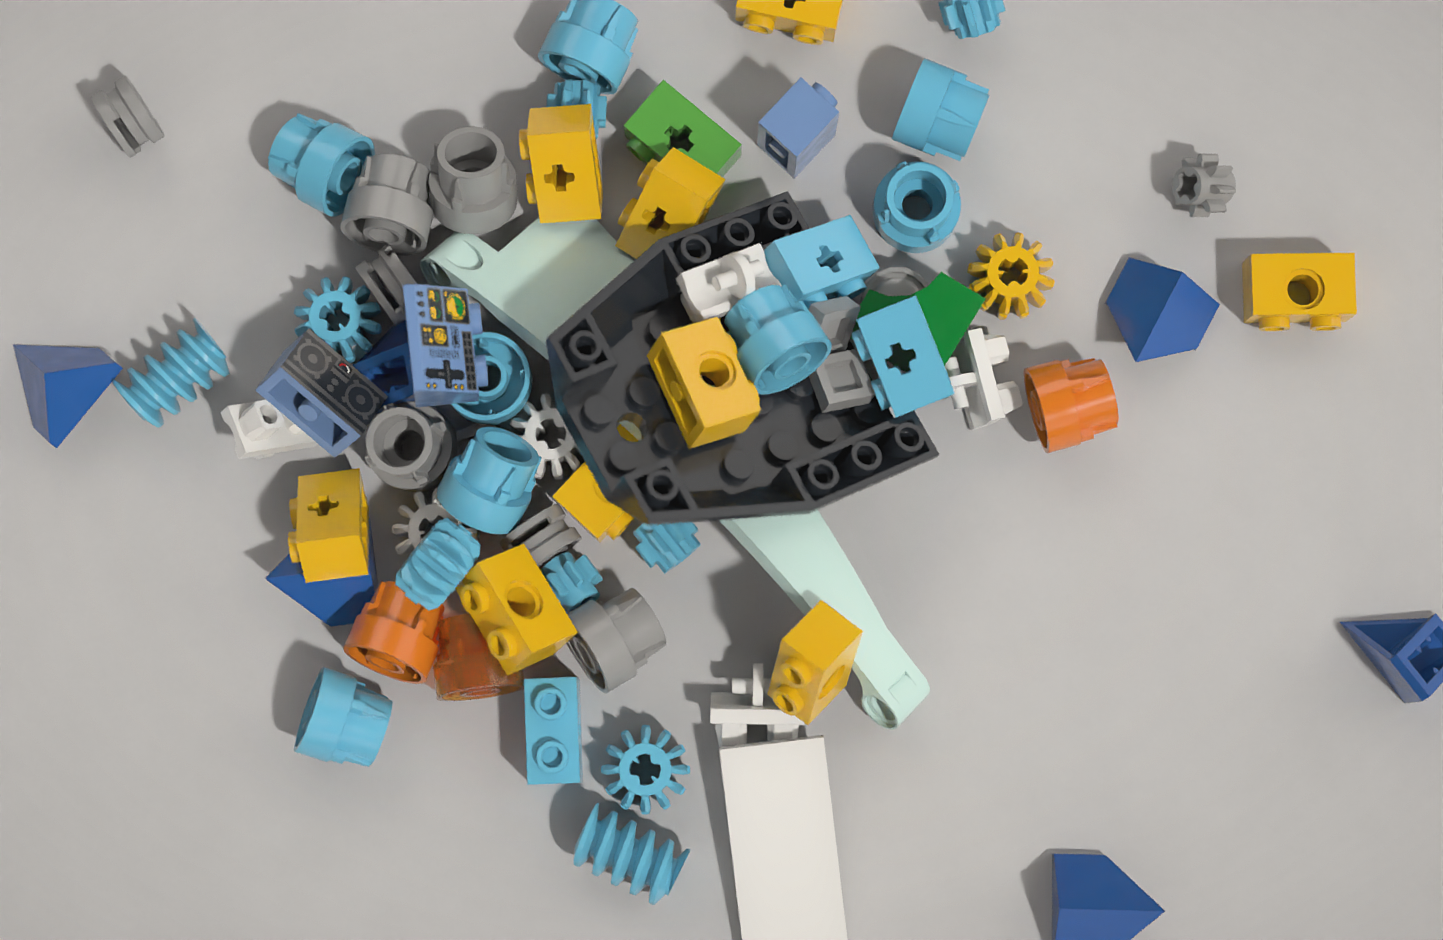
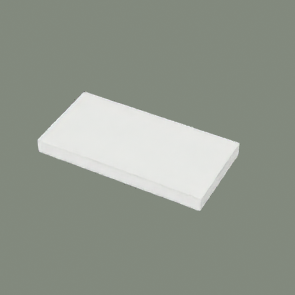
(783, 840)

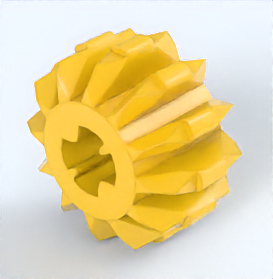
(1007, 258)

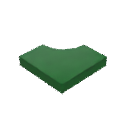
(947, 309)

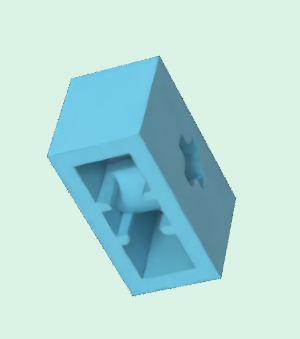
(822, 261)
(928, 376)
(553, 730)

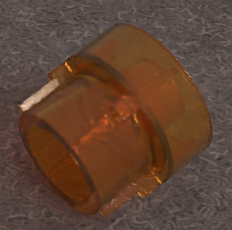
(467, 666)

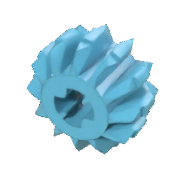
(353, 307)
(438, 564)
(633, 782)

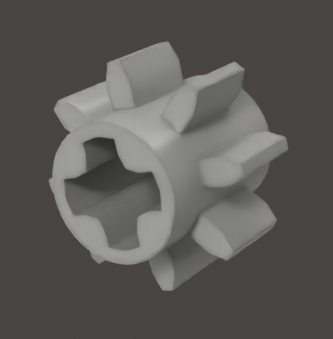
(1203, 185)

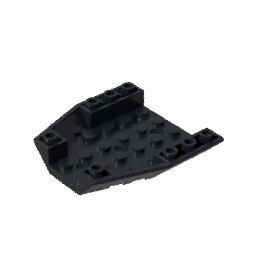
(786, 458)

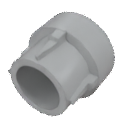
(472, 181)
(389, 205)
(385, 443)
(615, 638)

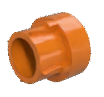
(1070, 402)
(395, 635)

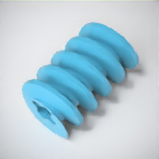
(174, 375)
(628, 855)

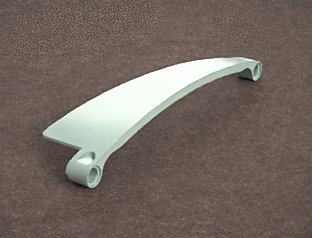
(547, 279)

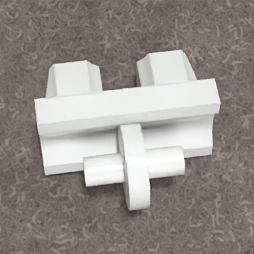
(720, 284)
(975, 382)
(263, 430)
(749, 705)

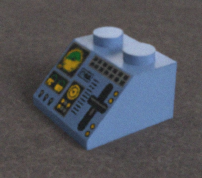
(442, 345)

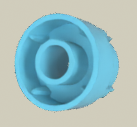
(591, 43)
(941, 111)
(319, 161)
(923, 181)
(776, 338)
(515, 382)
(490, 481)
(342, 720)

